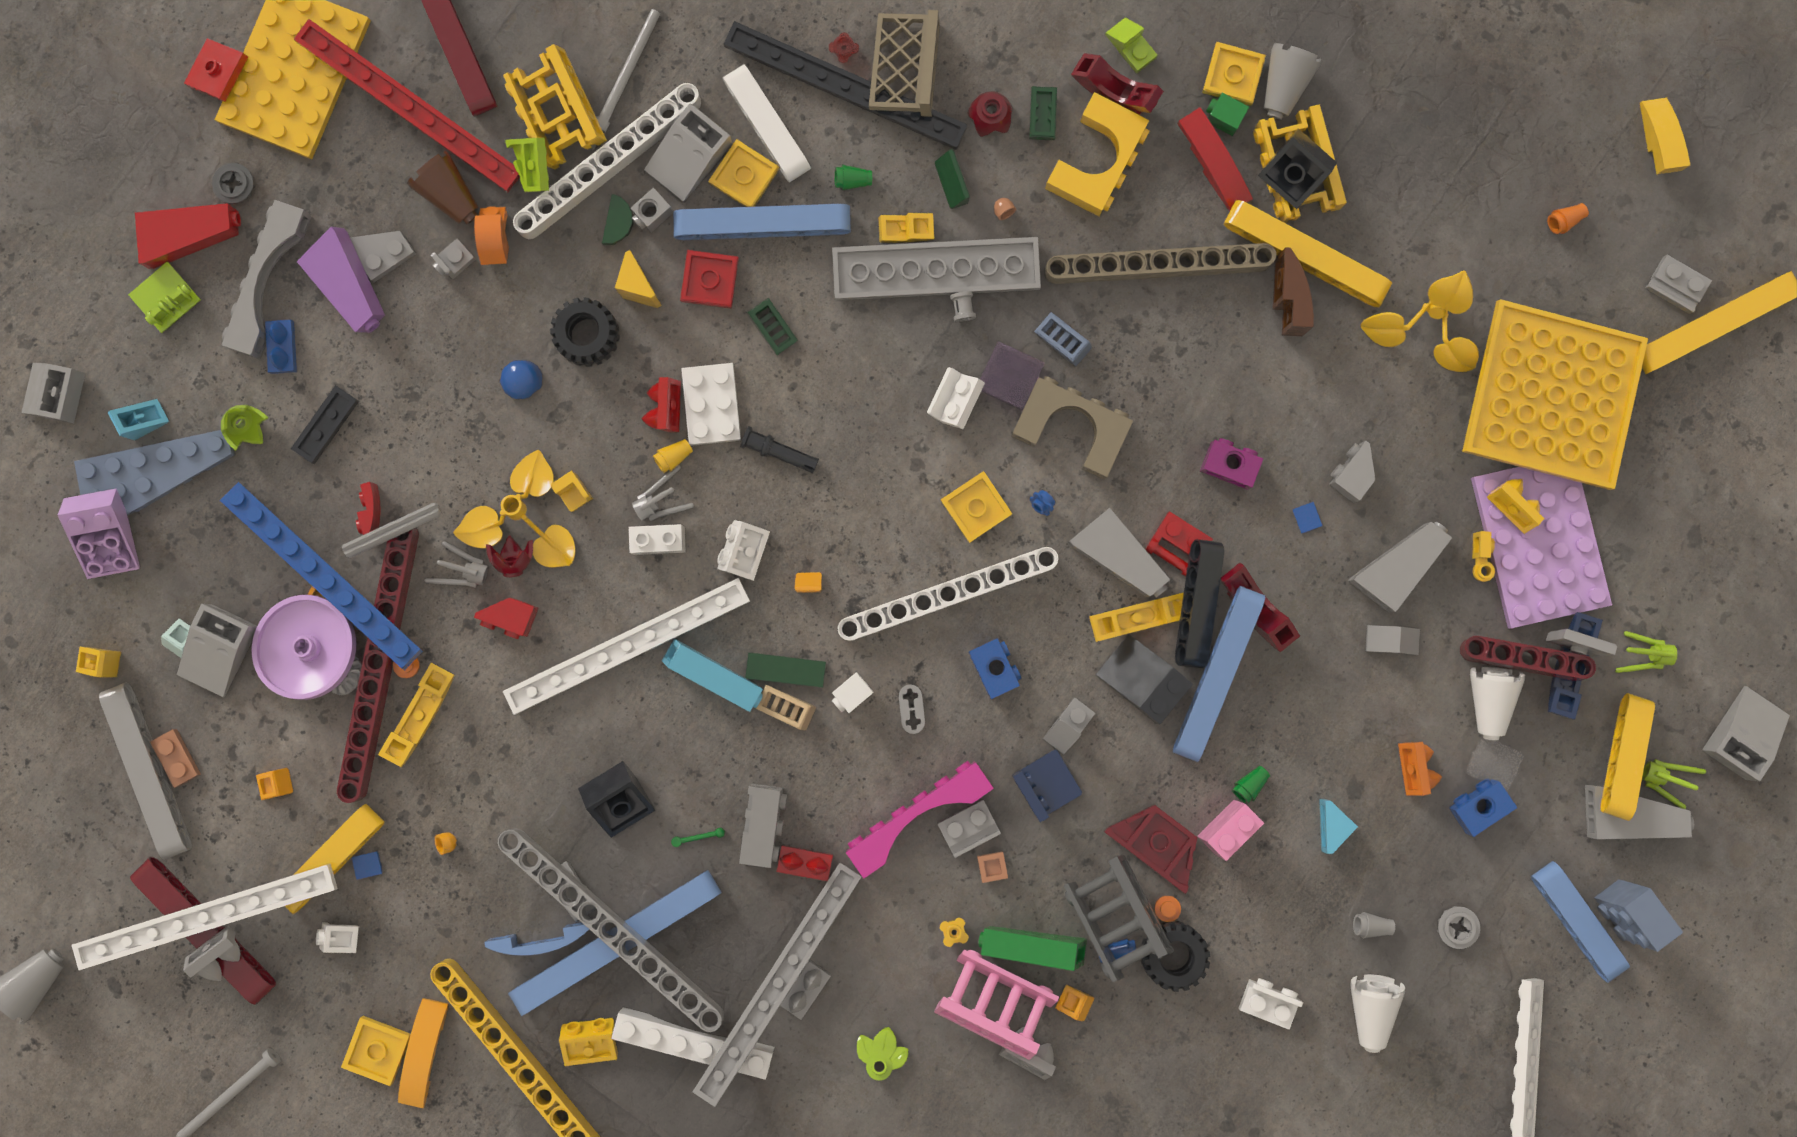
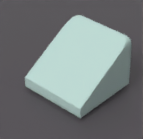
(175, 637)

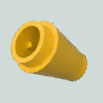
(671, 456)

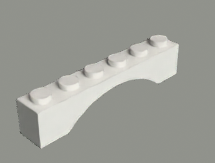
(658, 1035)

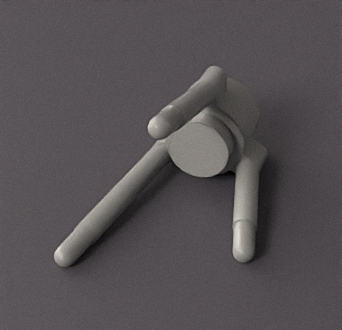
(647, 505)
(473, 572)

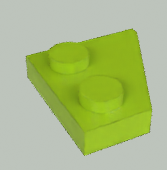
(531, 163)

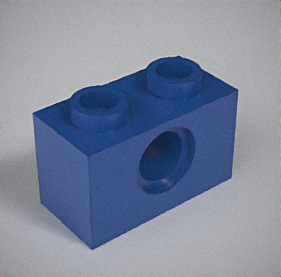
(995, 684)
(1497, 806)

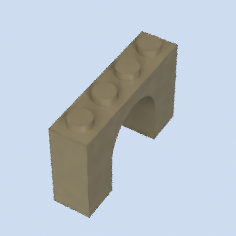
(1108, 426)

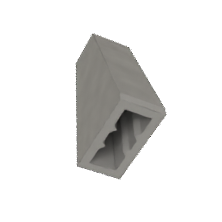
(1118, 552)
(1399, 569)
(1649, 821)

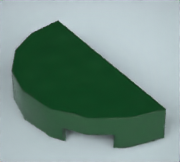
(618, 222)

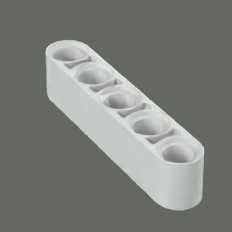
(766, 123)

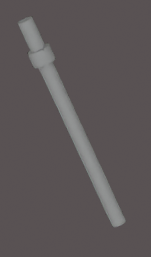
(627, 70)

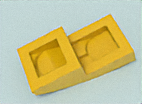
(908, 228)

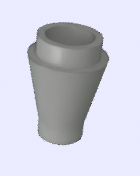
(1370, 925)

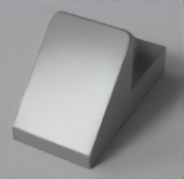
(1069, 726)

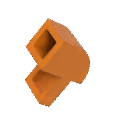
(491, 235)

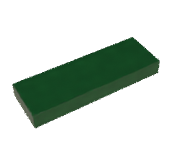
(785, 669)

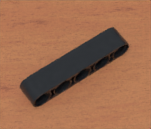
(1199, 603)

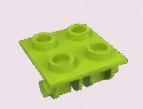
(164, 297)

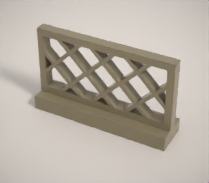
(927, 62)

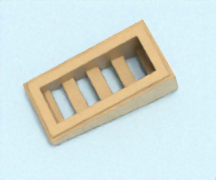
(805, 717)

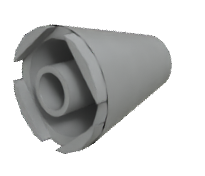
(1288, 78)
(28, 983)

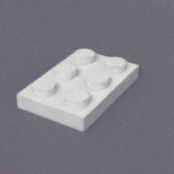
(711, 404)

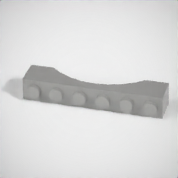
(284, 228)

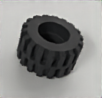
(569, 317)
(1194, 967)

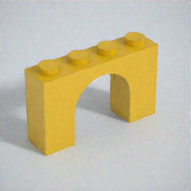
(1095, 190)

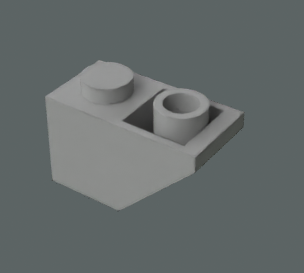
(1356, 474)

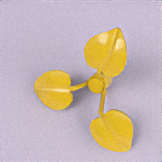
(1444, 295)
(531, 477)

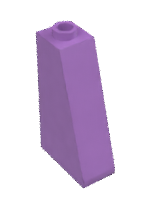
(342, 279)

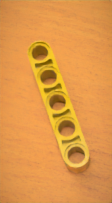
(1627, 757)
(342, 845)

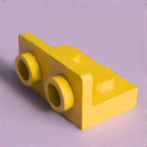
(588, 1042)

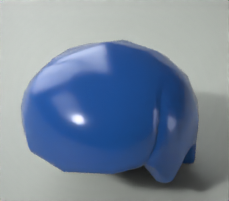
(521, 379)

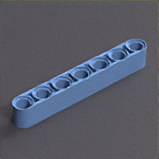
(761, 222)
(1219, 673)

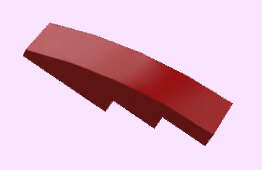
(1214, 158)

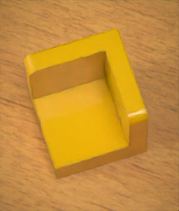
(571, 491)

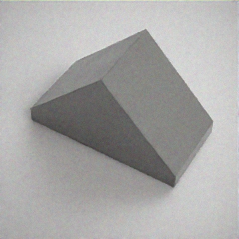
(1392, 639)

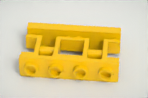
(571, 97)
(1265, 131)

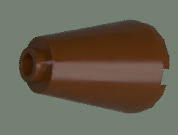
(445, 188)

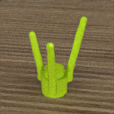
(1660, 654)
(1656, 774)

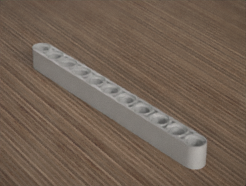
(624, 933)

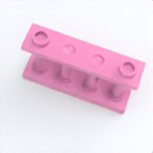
(976, 1020)

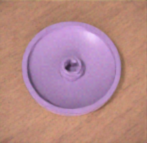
(303, 647)

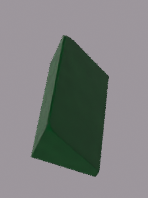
(952, 180)

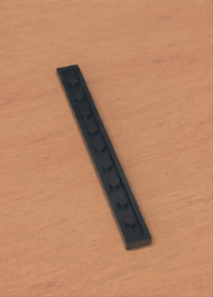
(838, 83)

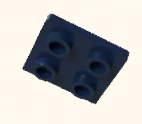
(1047, 784)

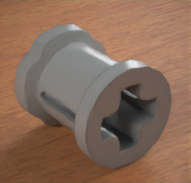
(963, 306)

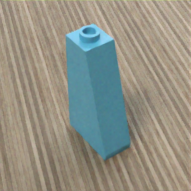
(712, 675)

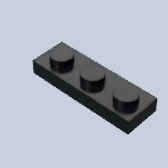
(324, 424)

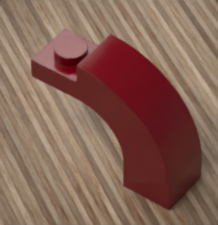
(1101, 78)
(1271, 623)

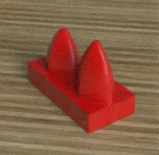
(667, 414)
(804, 863)

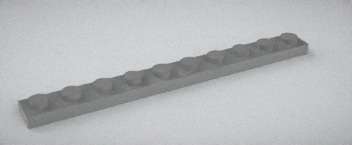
(777, 985)

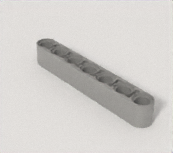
(145, 771)

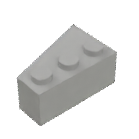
(762, 825)

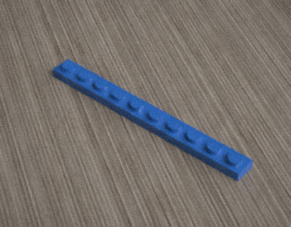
(321, 576)

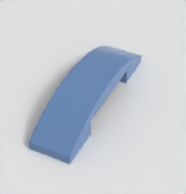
(509, 945)

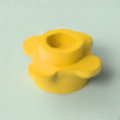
(949, 938)

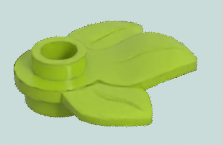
(882, 1050)

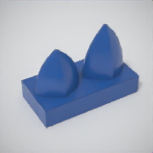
(280, 346)

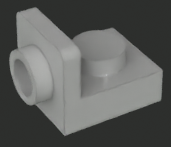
(453, 259)

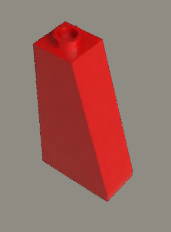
(182, 231)

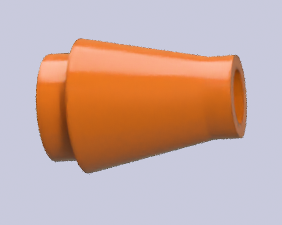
(1566, 218)

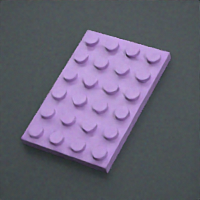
(1552, 566)

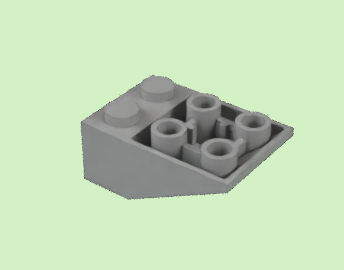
(688, 152)
(215, 648)
(1748, 735)

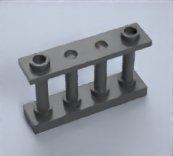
(1144, 919)

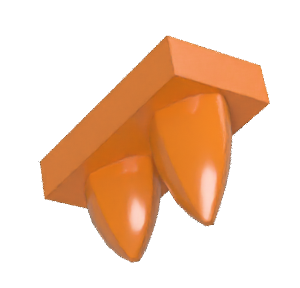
(1416, 776)

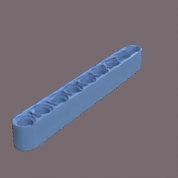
(597, 953)

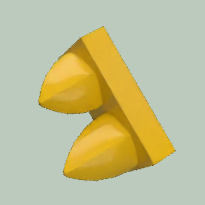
(1509, 501)

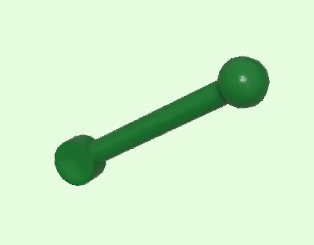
(677, 841)

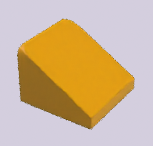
(808, 582)
(274, 783)
(1074, 1003)

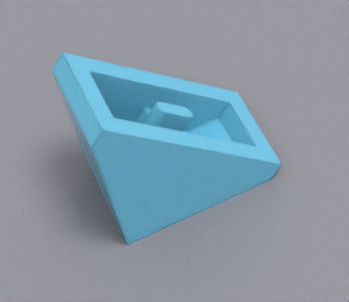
(138, 419)
(1334, 826)

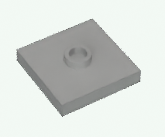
(1581, 643)

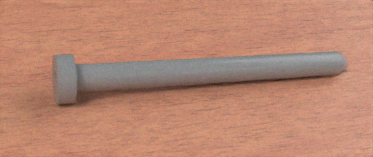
(270, 1058)

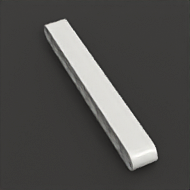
(593, 163)
(957, 585)

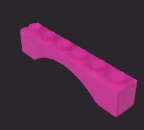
(964, 787)

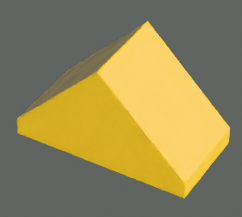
(98, 662)

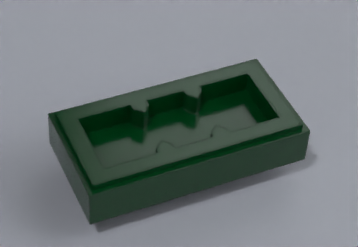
(1043, 113)

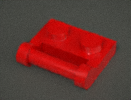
(1177, 533)

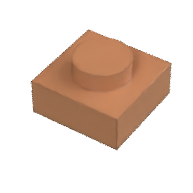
(992, 867)

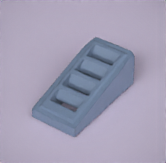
(1080, 352)

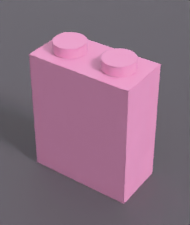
(1230, 829)

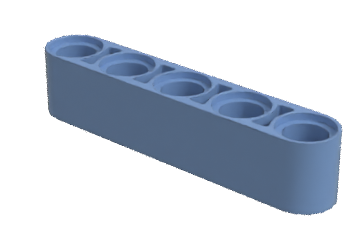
(1580, 921)

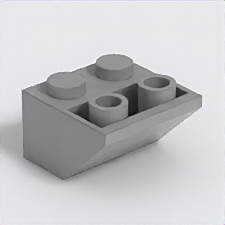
(53, 392)

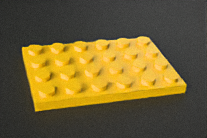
(283, 88)

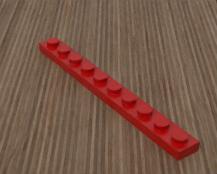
(407, 105)

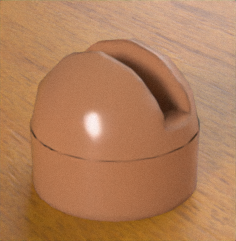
(1004, 208)

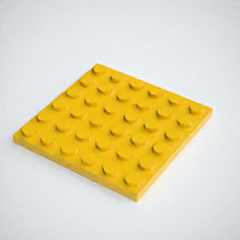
(1555, 394)

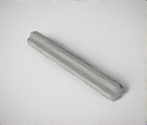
(391, 530)

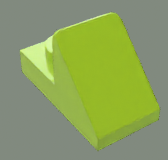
(1131, 44)

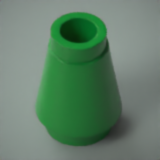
(852, 177)
(1251, 784)

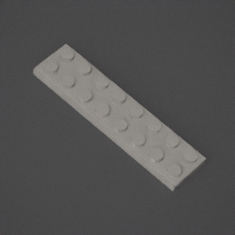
(936, 268)

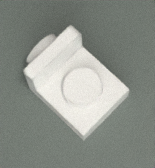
(337, 938)

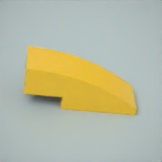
(1664, 136)

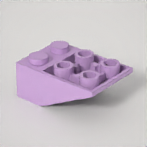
(99, 533)

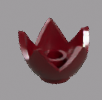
(986, 122)
(511, 559)

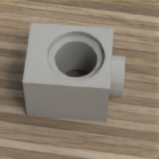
(655, 200)

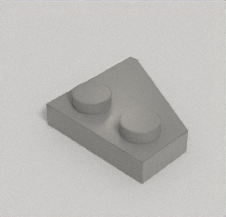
(382, 252)

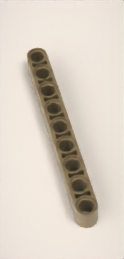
(1171, 257)

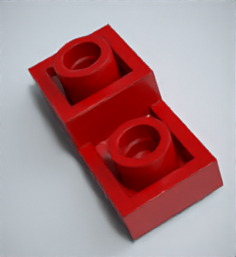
(370, 518)

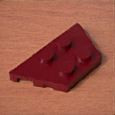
(1158, 843)

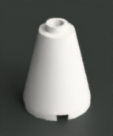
(1495, 699)
(1375, 1009)

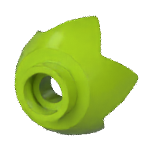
(247, 429)

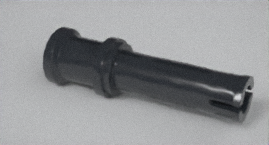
(767, 446)

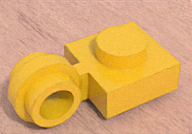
(1482, 549)

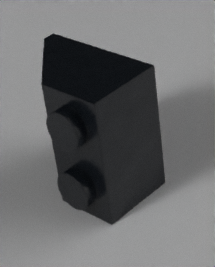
(1297, 168)
(616, 799)

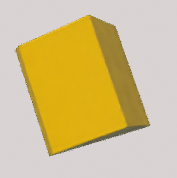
(633, 283)

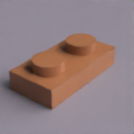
(175, 758)

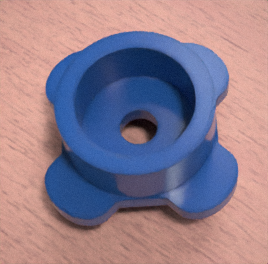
(1042, 502)

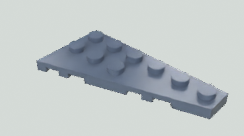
(152, 470)

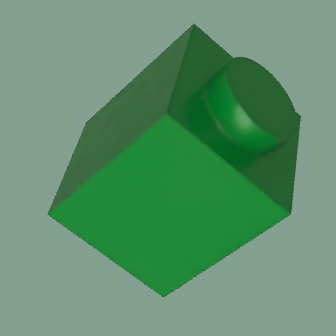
(1226, 113)

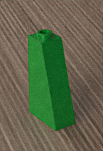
(1033, 947)

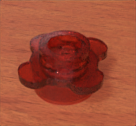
(843, 40)

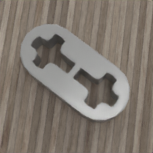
(905, 710)

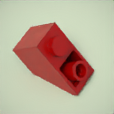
(510, 615)

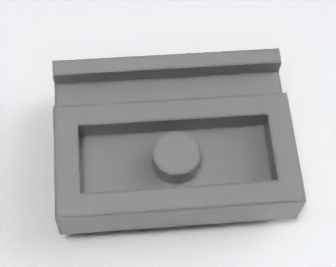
(1678, 284)
(969, 828)

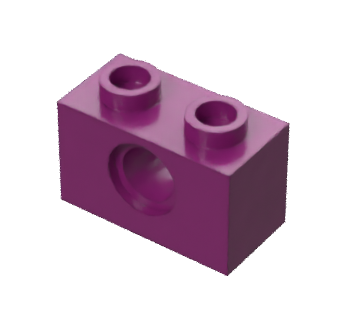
(1216, 465)

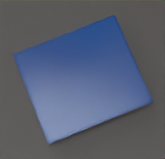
(1307, 517)
(367, 865)

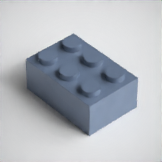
(1637, 915)

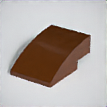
(1292, 295)

